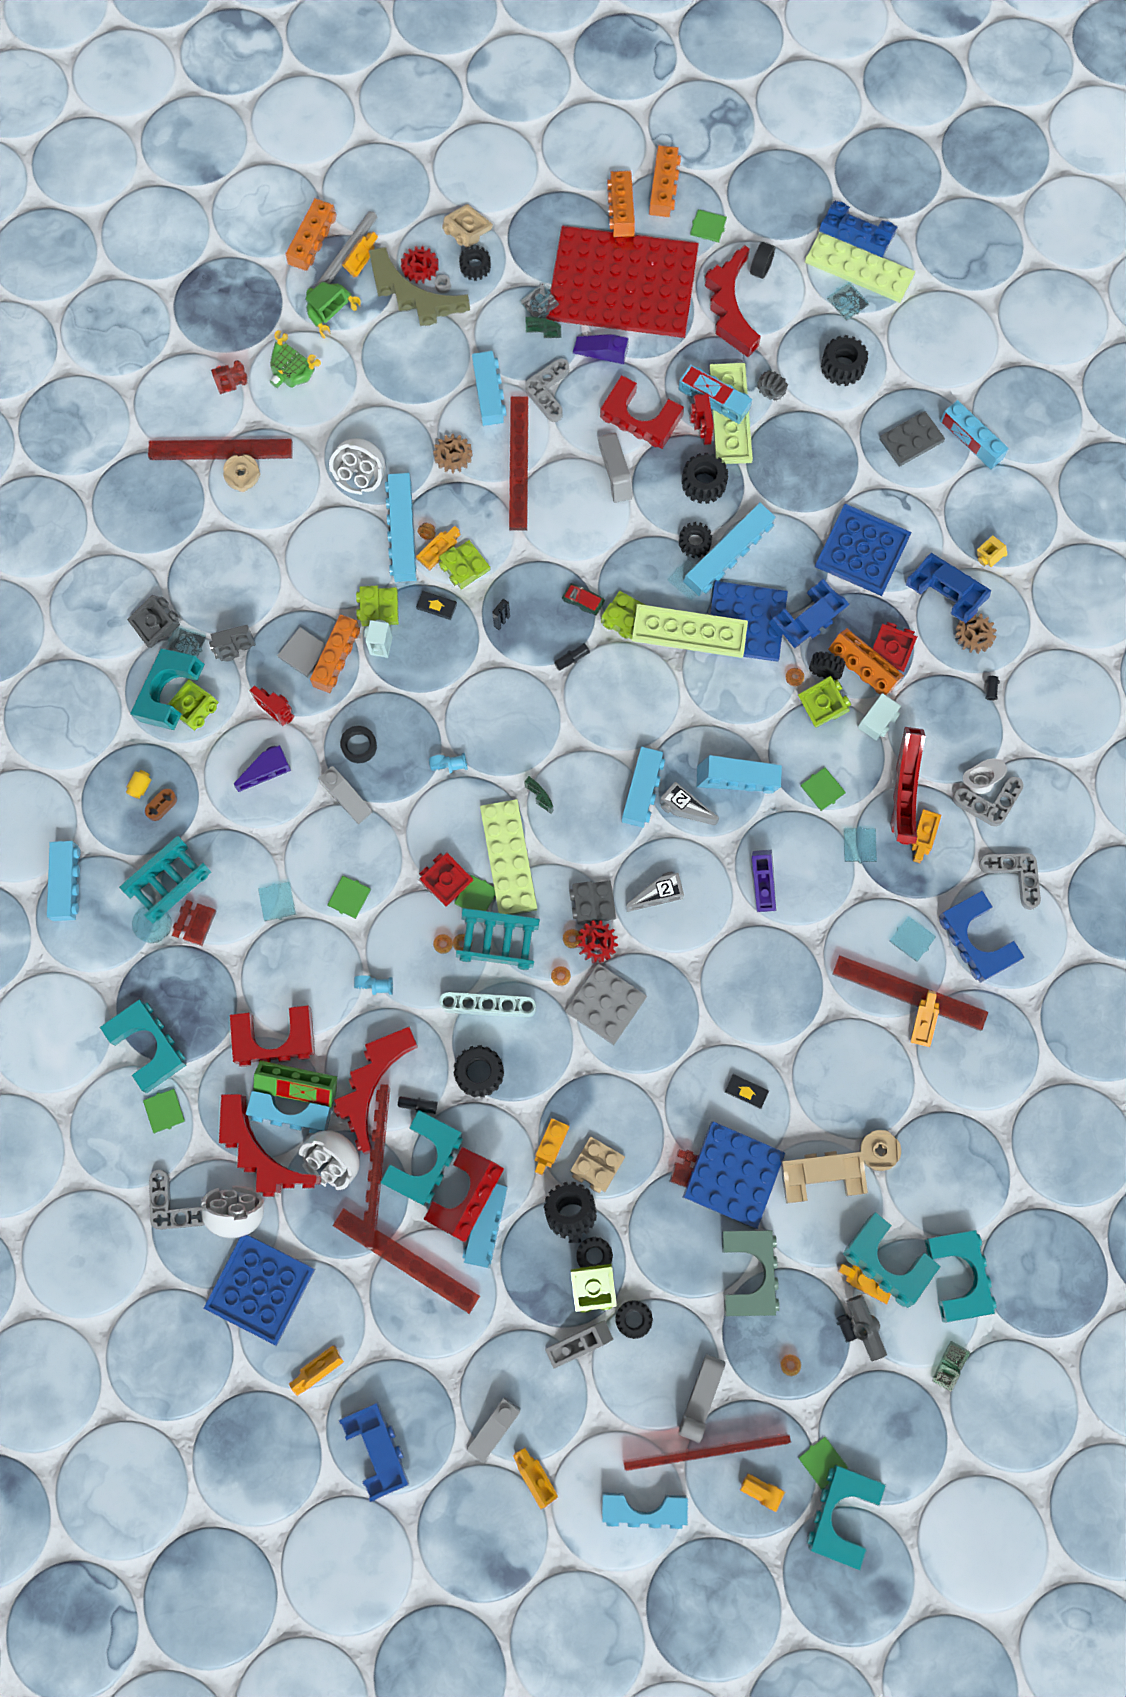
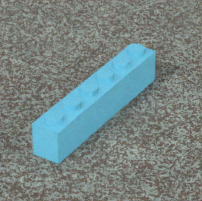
(402, 527)
(729, 549)

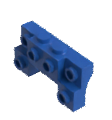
(857, 231)
(951, 583)
(819, 615)
(381, 1448)

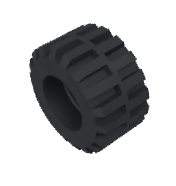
(849, 349)
(704, 465)
(476, 1054)
(568, 1195)

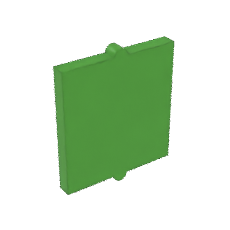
(708, 226)
(823, 789)
(476, 895)
(349, 897)
(164, 1111)
(819, 1461)

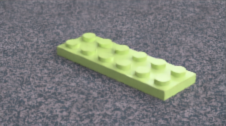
(860, 267)
(730, 438)
(689, 631)
(508, 858)

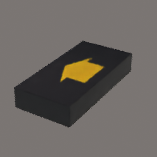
(436, 605)
(746, 1091)

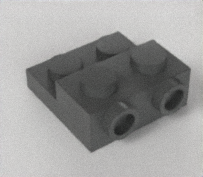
(154, 620)
(228, 642)
(592, 902)

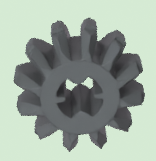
(772, 385)

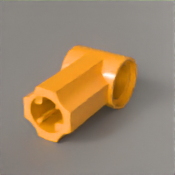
(767, 1494)

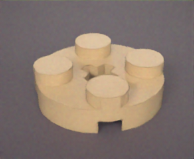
(244, 481)
(888, 1142)

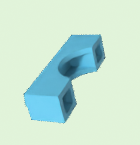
(263, 1106)
(671, 1512)

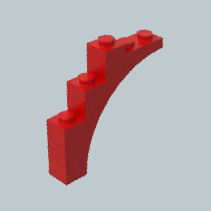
(731, 324)
(905, 793)
(356, 1105)
(237, 1132)

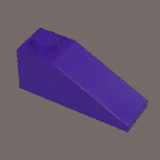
(602, 347)
(265, 767)
(764, 880)

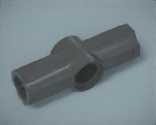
(866, 1328)

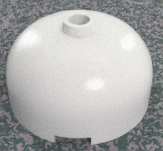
(359, 457)
(337, 1151)
(229, 1219)

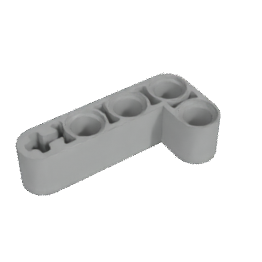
(616, 467)
(701, 1398)

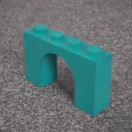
(165, 668)
(166, 1060)
(421, 1187)
(863, 1253)
(978, 1300)
(823, 1539)

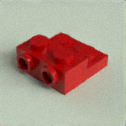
(702, 417)
(895, 645)
(273, 704)
(445, 879)

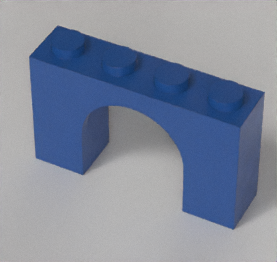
(982, 964)

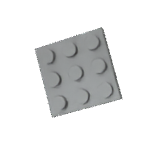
(606, 1004)

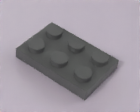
(912, 438)

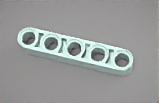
(479, 999)

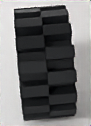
(475, 254)
(695, 530)
(827, 665)
(594, 1242)
(622, 1313)

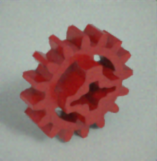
(419, 264)
(603, 951)

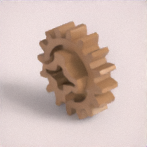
(451, 451)
(983, 634)

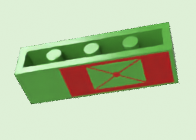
(295, 1083)

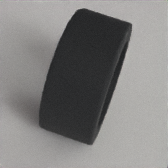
(762, 260)
(358, 730)

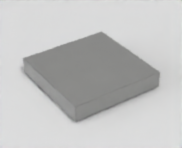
(302, 652)

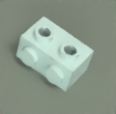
(378, 638)
(878, 718)

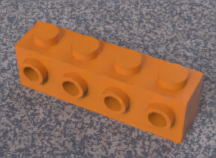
(663, 181)
(622, 203)
(311, 234)
(335, 653)
(866, 662)

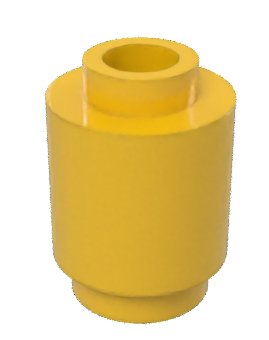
(138, 784)

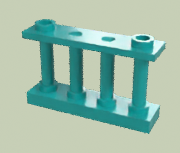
(156, 865)
(490, 920)

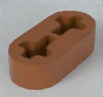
(159, 800)

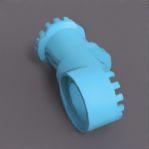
(442, 762)
(377, 986)

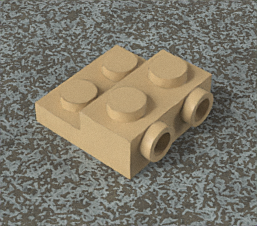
(466, 225)
(597, 1165)

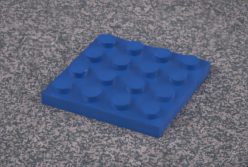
(863, 549)
(757, 607)
(734, 1175)
(259, 1289)

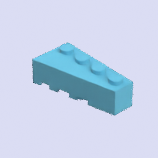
(738, 775)
(485, 1231)

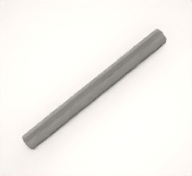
(336, 265)

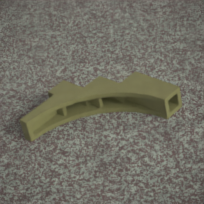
(408, 296)

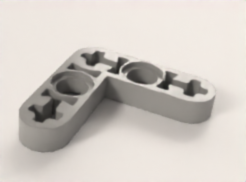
(542, 386)
(989, 808)
(1018, 867)
(164, 1209)

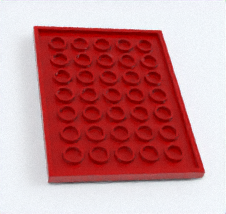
(623, 281)

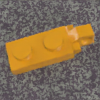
(360, 254)
(440, 544)
(926, 834)
(925, 1020)
(550, 1145)
(859, 1281)
(316, 1370)
(535, 1478)

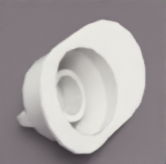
(984, 775)

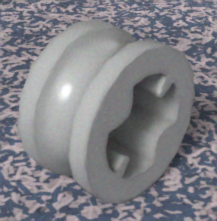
(439, 287)

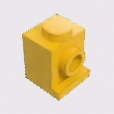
(991, 552)

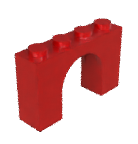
(653, 431)
(299, 1043)
(462, 1218)

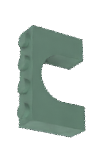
(763, 1300)

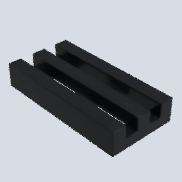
(500, 613)

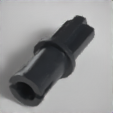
(572, 657)
(417, 1104)

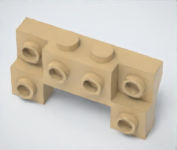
(828, 1168)

